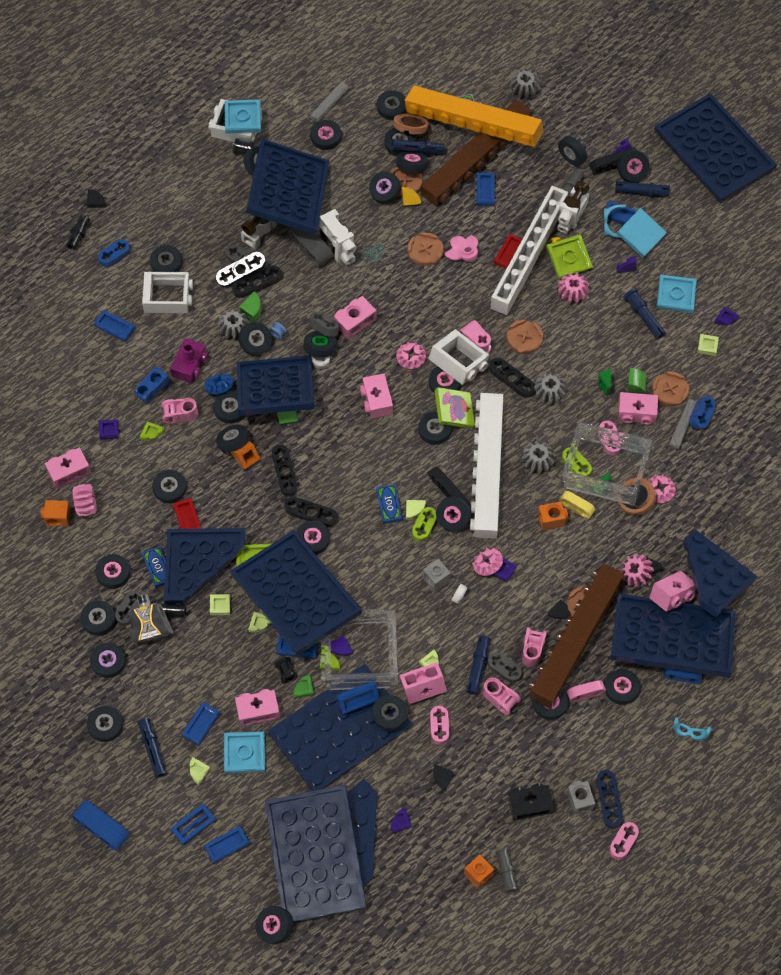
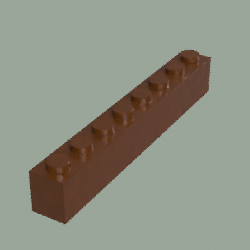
(466, 162)
(576, 636)

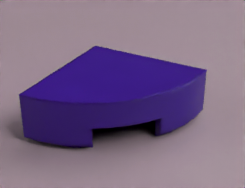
(625, 144)
(628, 266)
(726, 317)
(341, 647)
(400, 821)

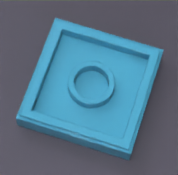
(242, 116)
(641, 232)
(676, 293)
(244, 752)

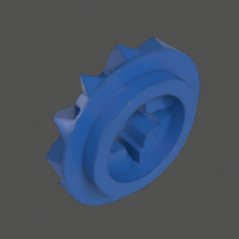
(218, 384)

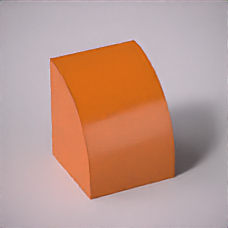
(246, 455)

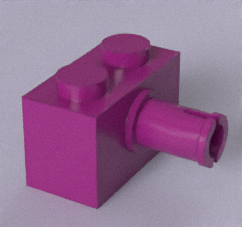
(188, 361)

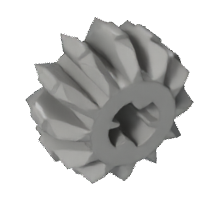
(525, 83)
(232, 323)
(543, 391)
(545, 457)

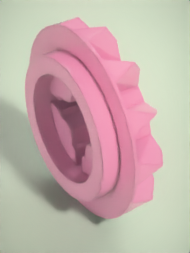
(417, 359)
(669, 490)
(483, 568)

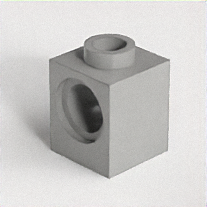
(436, 575)
(580, 806)

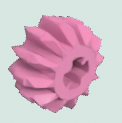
(573, 287)
(84, 500)
(643, 570)

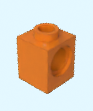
(56, 513)
(548, 522)
(479, 871)

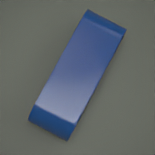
(101, 825)

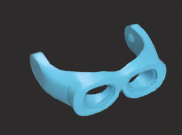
(607, 211)
(704, 732)

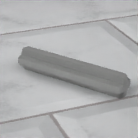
(329, 101)
(682, 425)

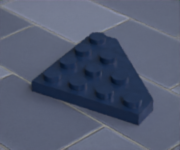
(196, 557)
(715, 573)
(363, 812)

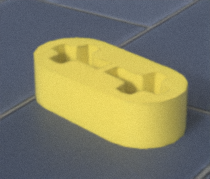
(577, 504)

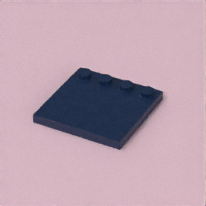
(275, 385)

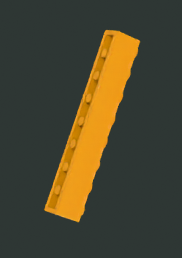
(474, 116)

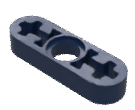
(601, 786)

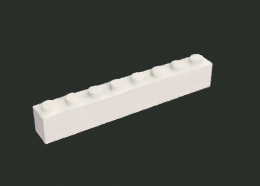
(528, 251)
(488, 465)

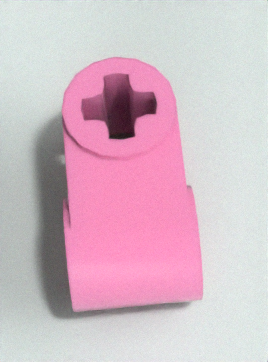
(477, 335)
(178, 410)
(533, 644)
(503, 698)

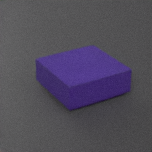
(108, 429)
(505, 570)

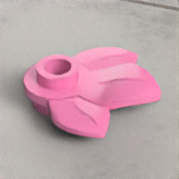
(463, 248)

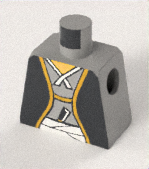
(148, 621)

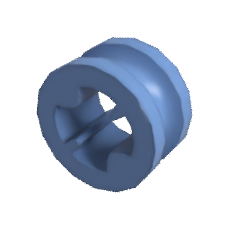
(278, 330)

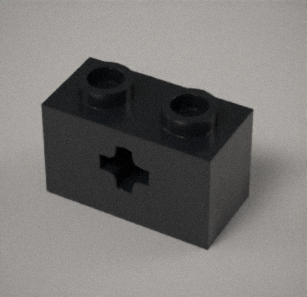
(522, 809)

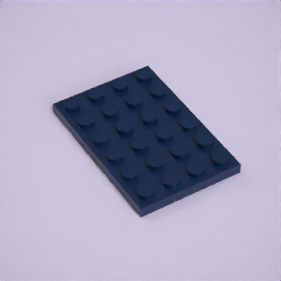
(715, 147)
(287, 186)
(295, 592)
(675, 639)
(328, 744)
(315, 853)

